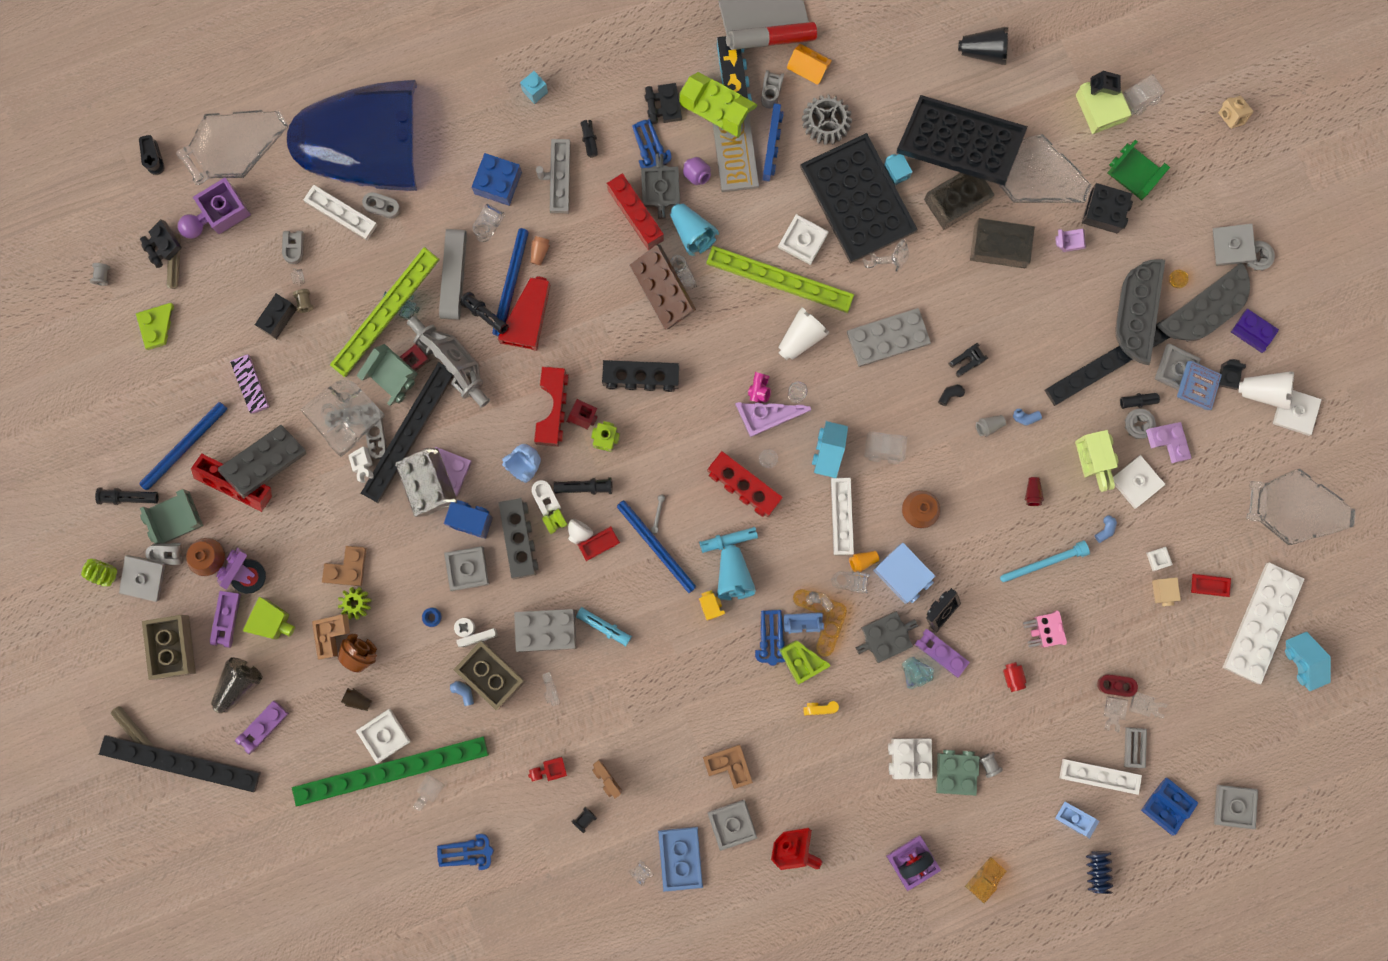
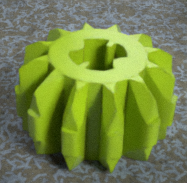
(99, 572)
(356, 595)

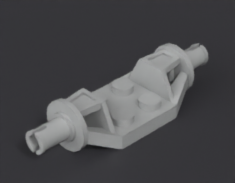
(453, 356)

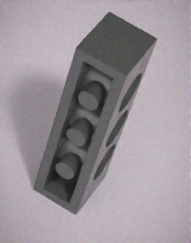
(507, 511)

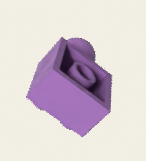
(218, 216)

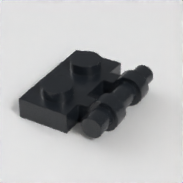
(669, 102)
(165, 241)

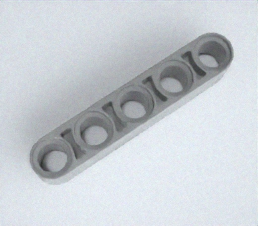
(452, 274)

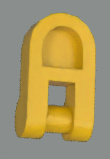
(814, 709)

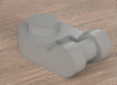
(292, 252)
(159, 553)

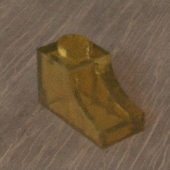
(985, 881)

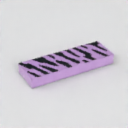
(249, 384)

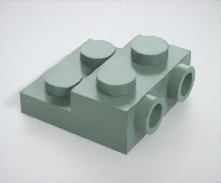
(957, 773)

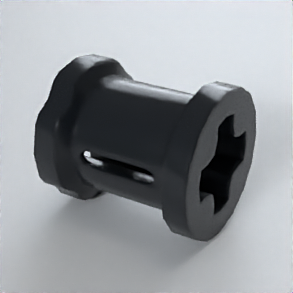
(584, 819)

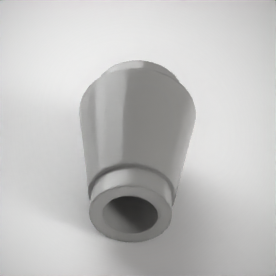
(989, 425)

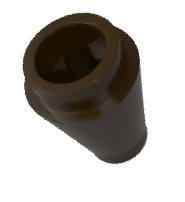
(356, 700)

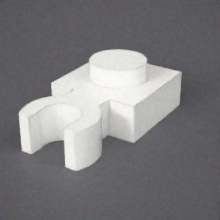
(360, 461)

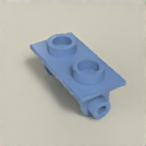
(797, 622)

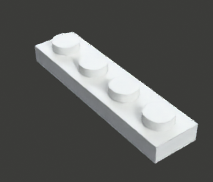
(340, 212)
(842, 516)
(1100, 776)

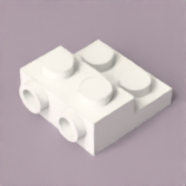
(910, 758)

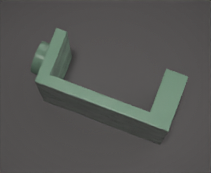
(389, 372)
(171, 518)

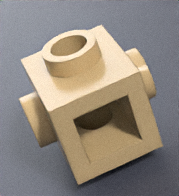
(1235, 111)

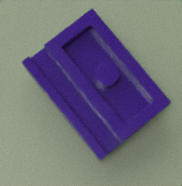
(1254, 330)

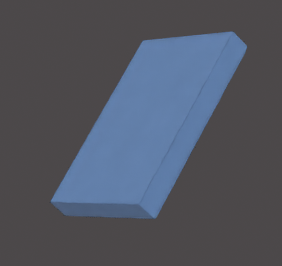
(680, 859)

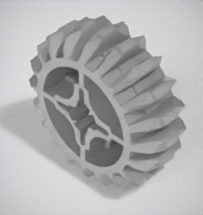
(837, 130)

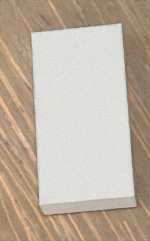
(476, 638)

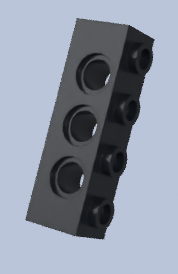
(632, 368)

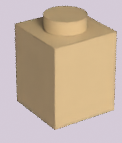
(1166, 591)

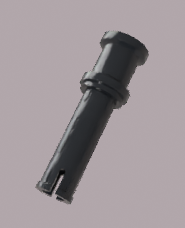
(478, 308)
(593, 486)
(116, 496)

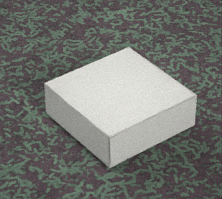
(1159, 558)

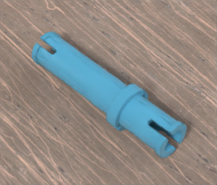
(729, 539)
(623, 637)

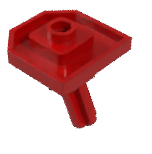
(792, 850)

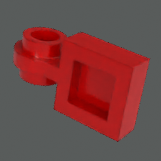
(553, 769)

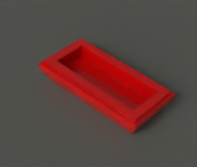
(598, 543)
(1211, 585)

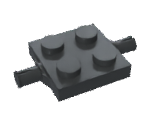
(660, 186)
(886, 636)

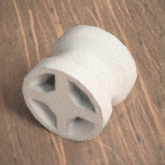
(467, 625)

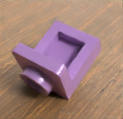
(1071, 240)

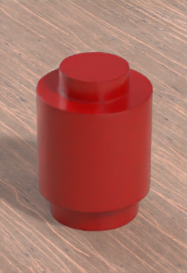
(1014, 677)

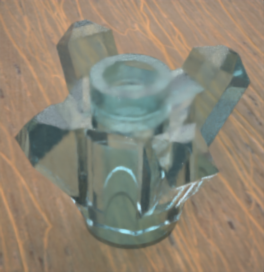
(917, 673)

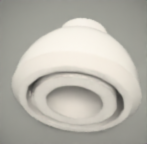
(579, 531)

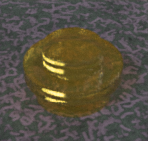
(1178, 279)

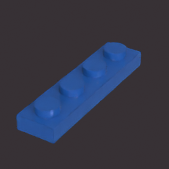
(772, 150)

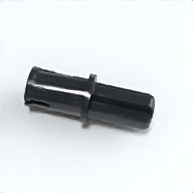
(589, 138)
(1139, 400)

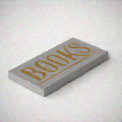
(736, 158)

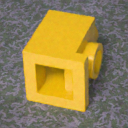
(711, 605)

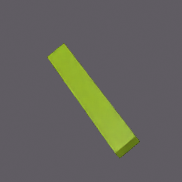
(780, 279)
(384, 312)

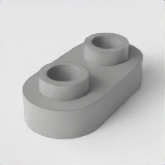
(382, 205)

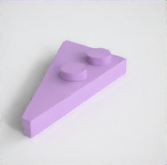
(763, 417)

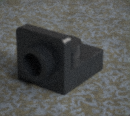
(1105, 82)
(1231, 374)

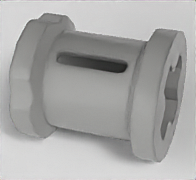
(100, 274)
(990, 764)

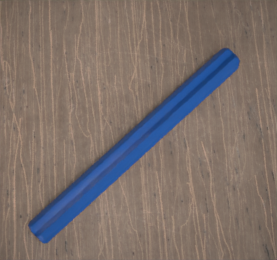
(512, 275)
(193, 435)
(656, 546)

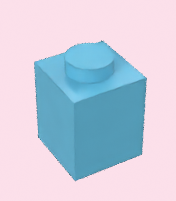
(534, 87)
(898, 168)

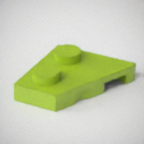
(154, 325)
(802, 661)

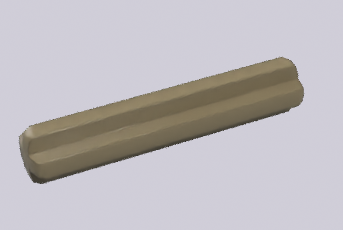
(173, 268)
(129, 726)

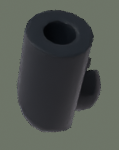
(955, 390)

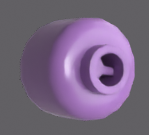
(697, 171)

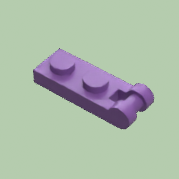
(225, 618)
(942, 653)
(262, 726)

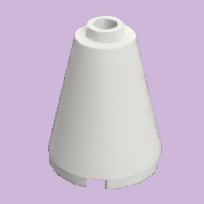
(801, 335)
(1269, 389)

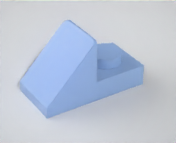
(1077, 820)

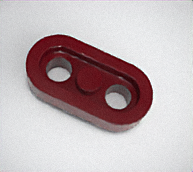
(1116, 685)

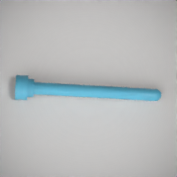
(1080, 549)

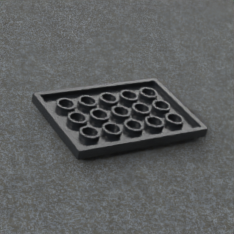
(962, 140)
(858, 198)

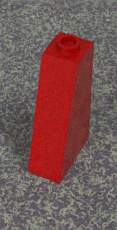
(527, 315)

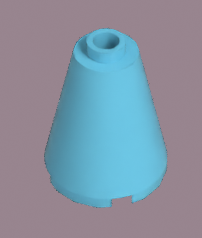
(693, 229)
(734, 575)

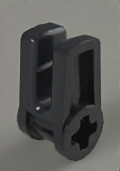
(151, 155)
(973, 354)

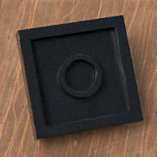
(942, 610)

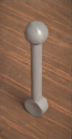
(654, 529)

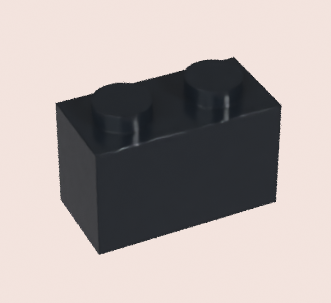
(276, 316)

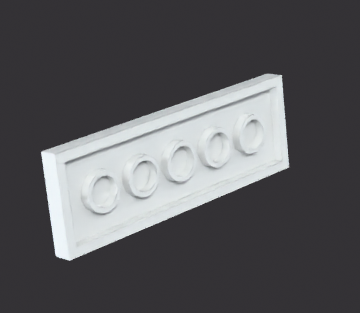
(1263, 623)

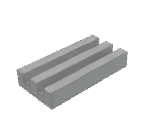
(1127, 759)

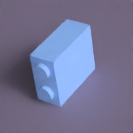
(904, 574)

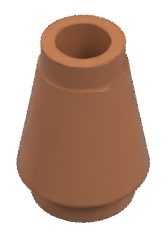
(538, 250)

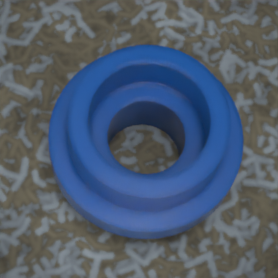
(425, 617)

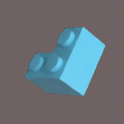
(831, 449)
(1311, 660)

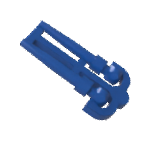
(659, 148)
(772, 660)
(487, 851)

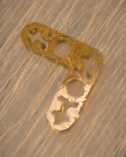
(827, 614)

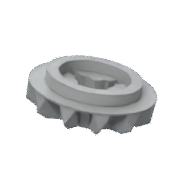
(1266, 252)
(1143, 416)

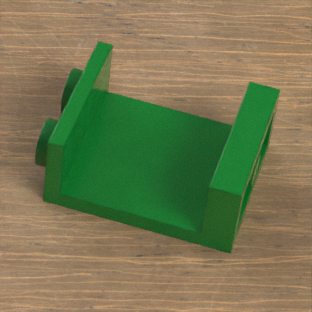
(1136, 171)

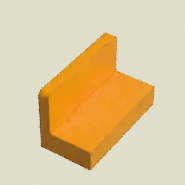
(808, 63)

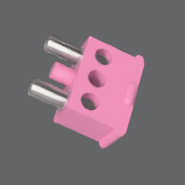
(1054, 627)

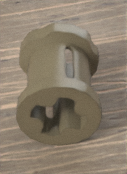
(303, 301)

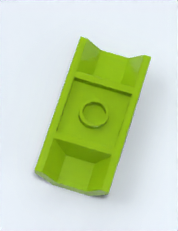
(715, 103)

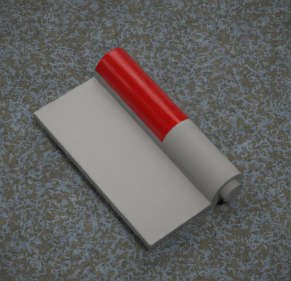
(765, 23)

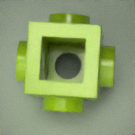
(605, 443)

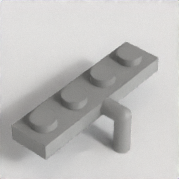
(558, 175)

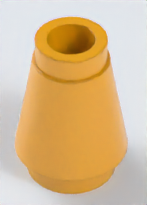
(863, 560)

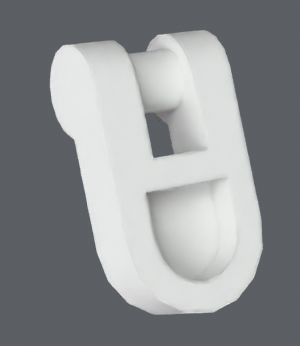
(541, 491)

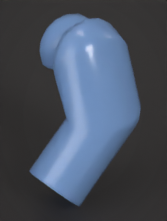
(1025, 419)
(1109, 530)
(463, 690)

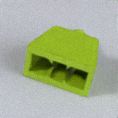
(268, 620)

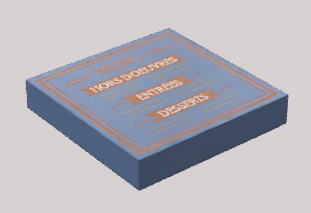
(1199, 385)

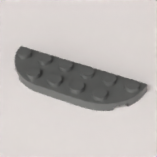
(1210, 307)
(1139, 310)

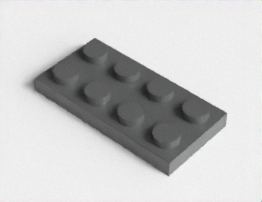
(262, 461)

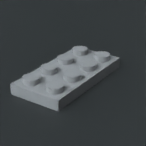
(888, 337)

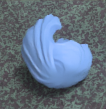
(522, 462)

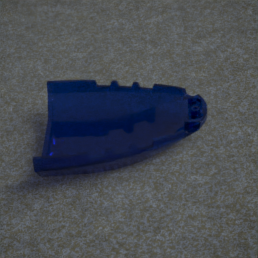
(359, 136)

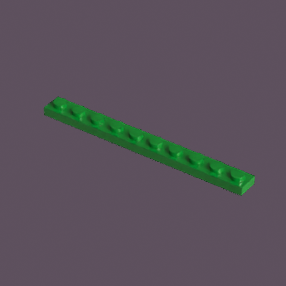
(390, 771)

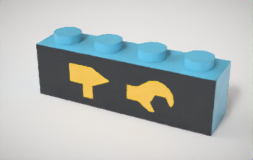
(732, 68)

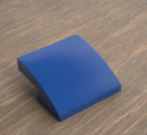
(1169, 806)

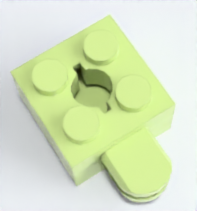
(1098, 458)

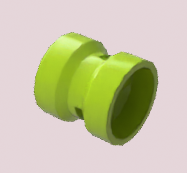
(554, 521)

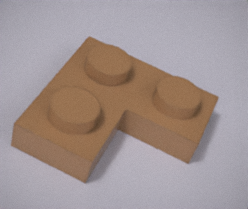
(350, 572)
(325, 632)
(731, 760)
(610, 785)

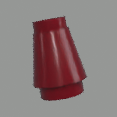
(1034, 492)

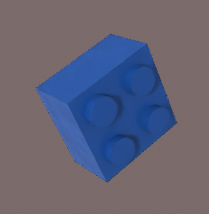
(496, 179)
(468, 520)

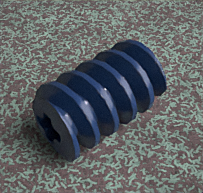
(1099, 872)

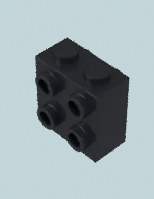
(1107, 208)

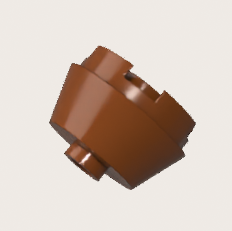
(921, 509)
(205, 557)
(357, 654)

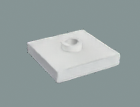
(803, 239)
(1301, 414)
(1137, 482)
(383, 736)

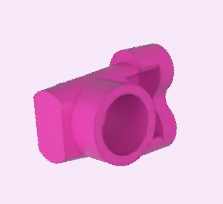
(758, 391)

